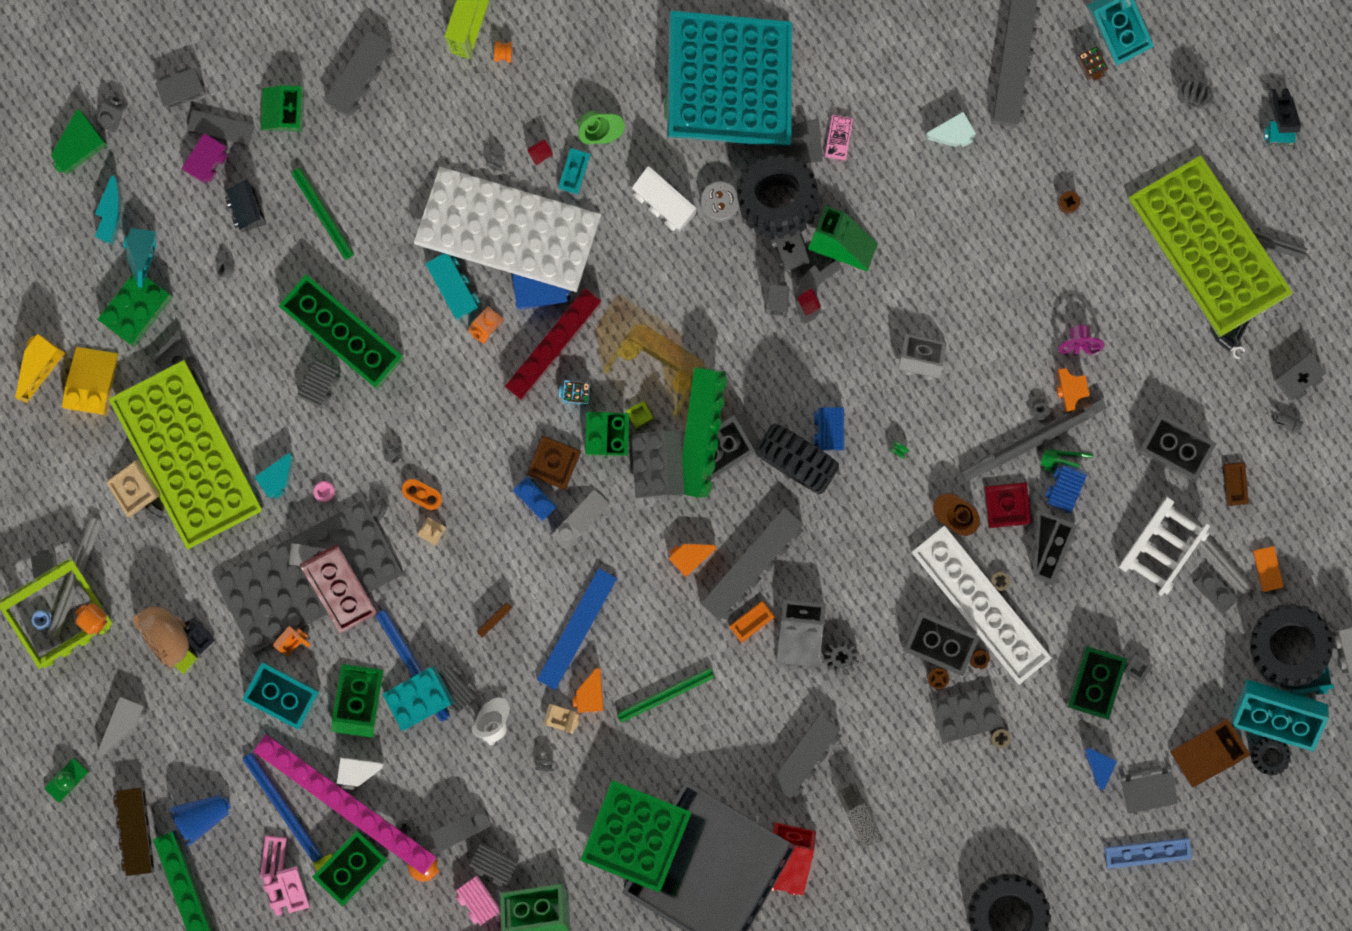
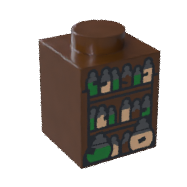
(1092, 64)

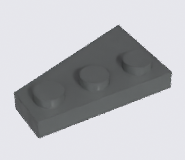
(173, 353)

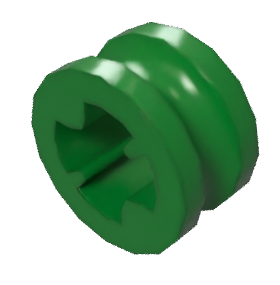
(899, 450)

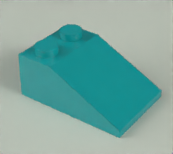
(1120, 28)

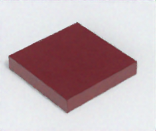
(1007, 505)

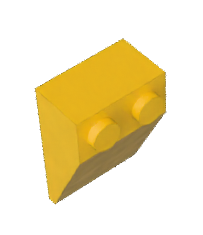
(37, 363)
(90, 381)

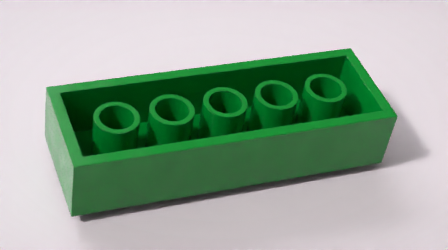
(341, 332)

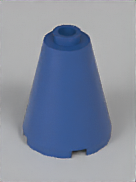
(199, 817)

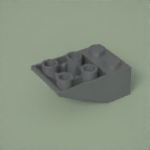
(800, 633)

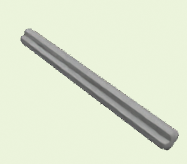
(1216, 556)
(72, 582)

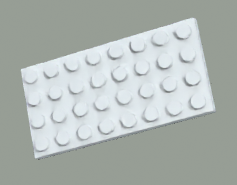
(507, 229)

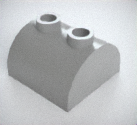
(922, 357)

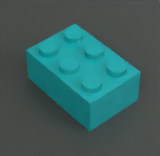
(281, 695)

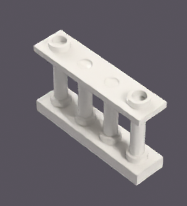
(1155, 527)

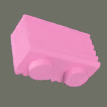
(478, 900)

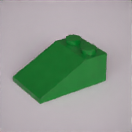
(357, 700)
(535, 909)

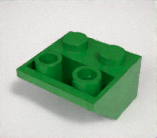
(282, 108)
(607, 434)

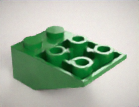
(843, 239)

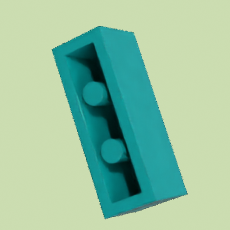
(453, 285)

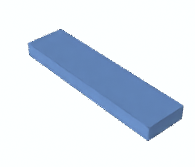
(1148, 853)

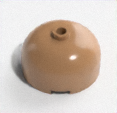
(163, 634)

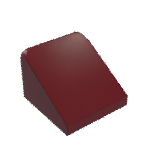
(540, 152)
(809, 302)

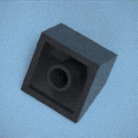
(245, 206)

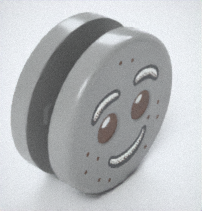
(719, 201)

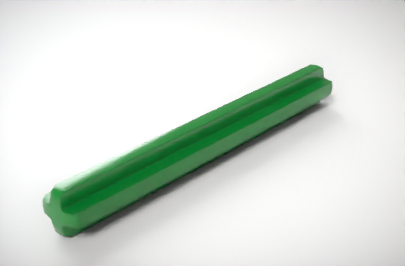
(322, 213)
(665, 695)

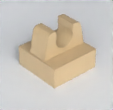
(431, 531)

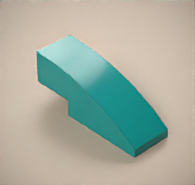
(110, 212)

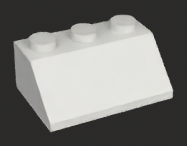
(663, 200)

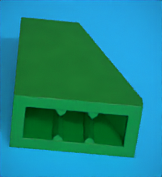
(76, 144)

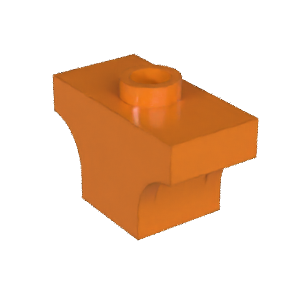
(1071, 388)

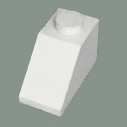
(355, 772)

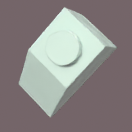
(953, 132)

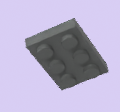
(967, 714)

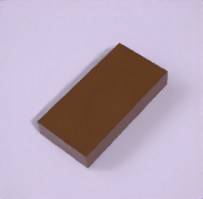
(1235, 484)
(494, 620)

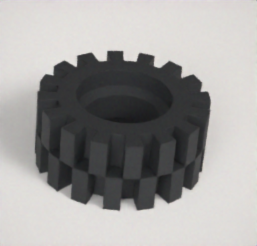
(1270, 769)

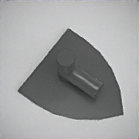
(804, 142)

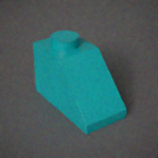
(276, 477)

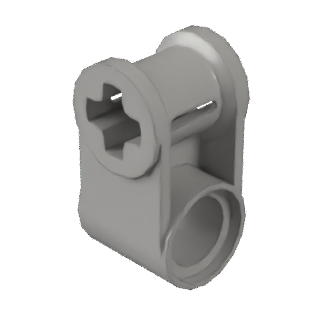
(301, 553)

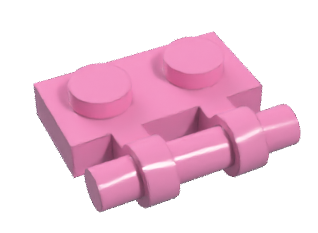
(292, 889)

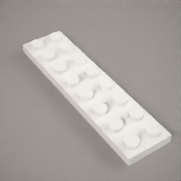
(981, 605)

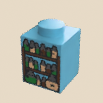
(575, 392)

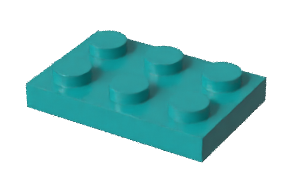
(418, 698)

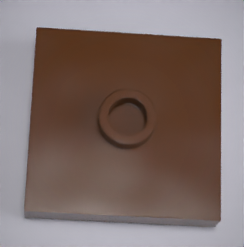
(553, 462)

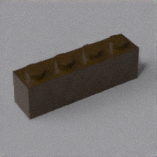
(135, 831)

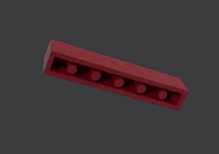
(553, 344)

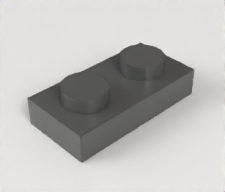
(1215, 591)

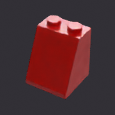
(796, 872)

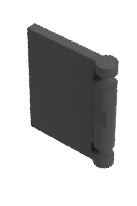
(1149, 789)

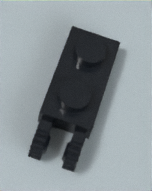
(1284, 111)

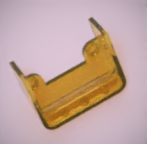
(661, 348)

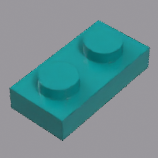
(574, 171)

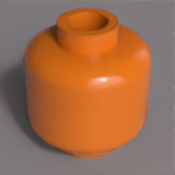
(91, 618)

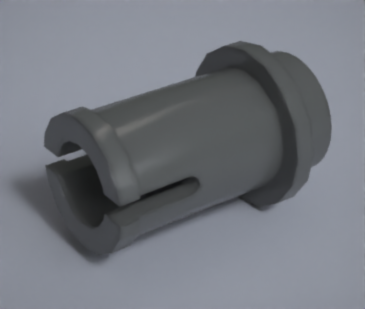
(1289, 422)

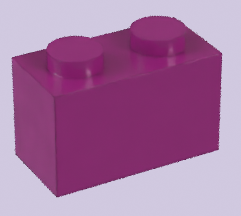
(205, 159)

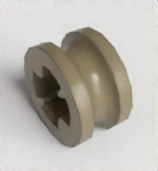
(1006, 580)
(996, 733)

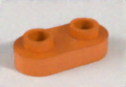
(422, 494)

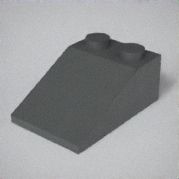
(735, 443)

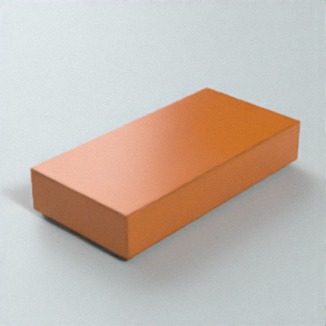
(1268, 569)
(751, 621)

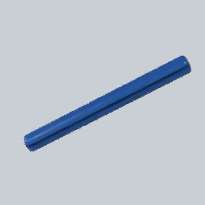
(404, 651)
(282, 807)

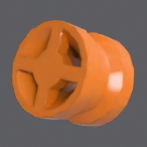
(503, 51)

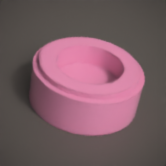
(324, 491)

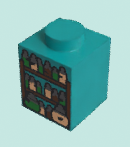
(1275, 138)

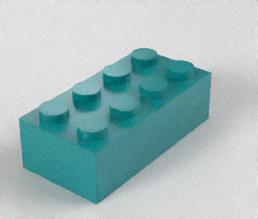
(1280, 715)

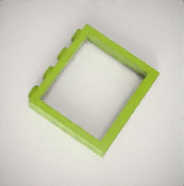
(465, 26)
(33, 586)

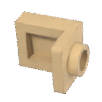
(561, 718)

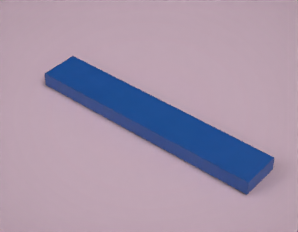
(577, 629)

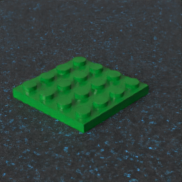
(635, 836)

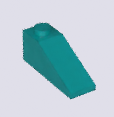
(140, 252)

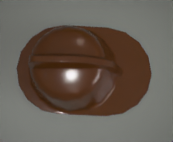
(956, 514)

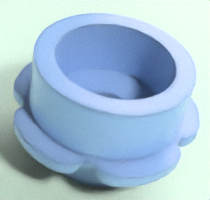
(35, 620)

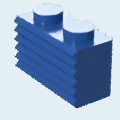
(830, 428)
(1066, 487)
(534, 499)

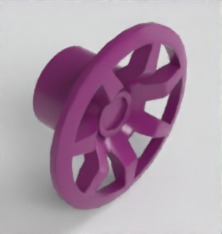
(1081, 339)

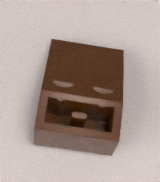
(1209, 752)

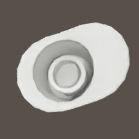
(492, 721)

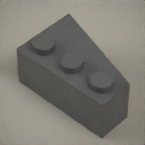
(1052, 546)

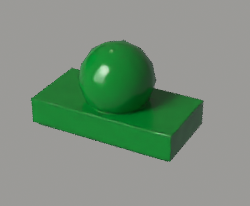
(66, 780)

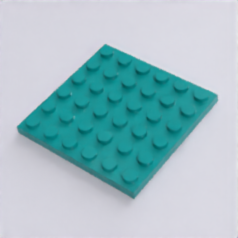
(729, 79)

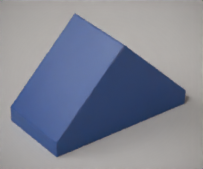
(1100, 766)

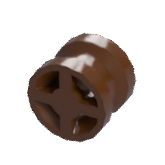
(1065, 203)
(941, 678)

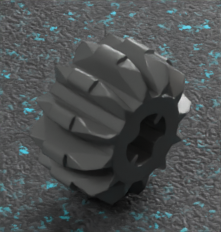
(1195, 94)
(837, 663)

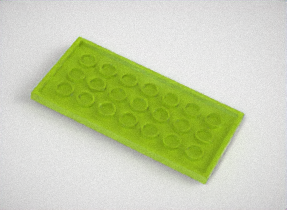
(1210, 246)
(185, 454)

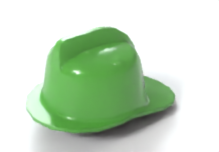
(599, 128)

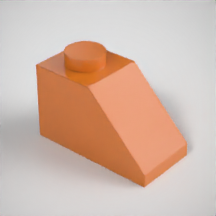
(690, 556)
(589, 695)

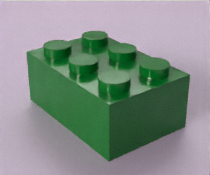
(134, 309)
(350, 867)

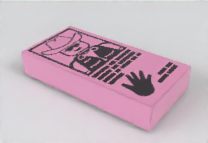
(838, 137)

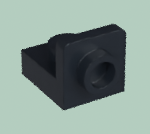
(197, 635)

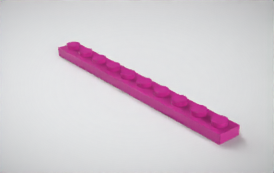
(345, 804)

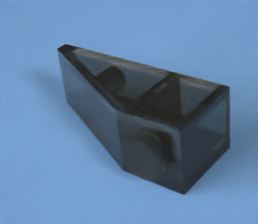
(858, 815)

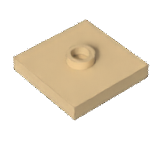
(133, 488)

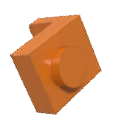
(485, 324)
(290, 640)

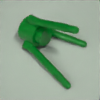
(1052, 459)

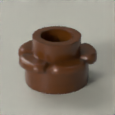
(984, 661)

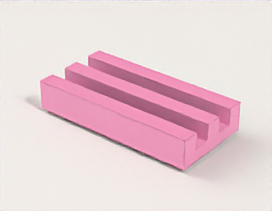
(275, 839)

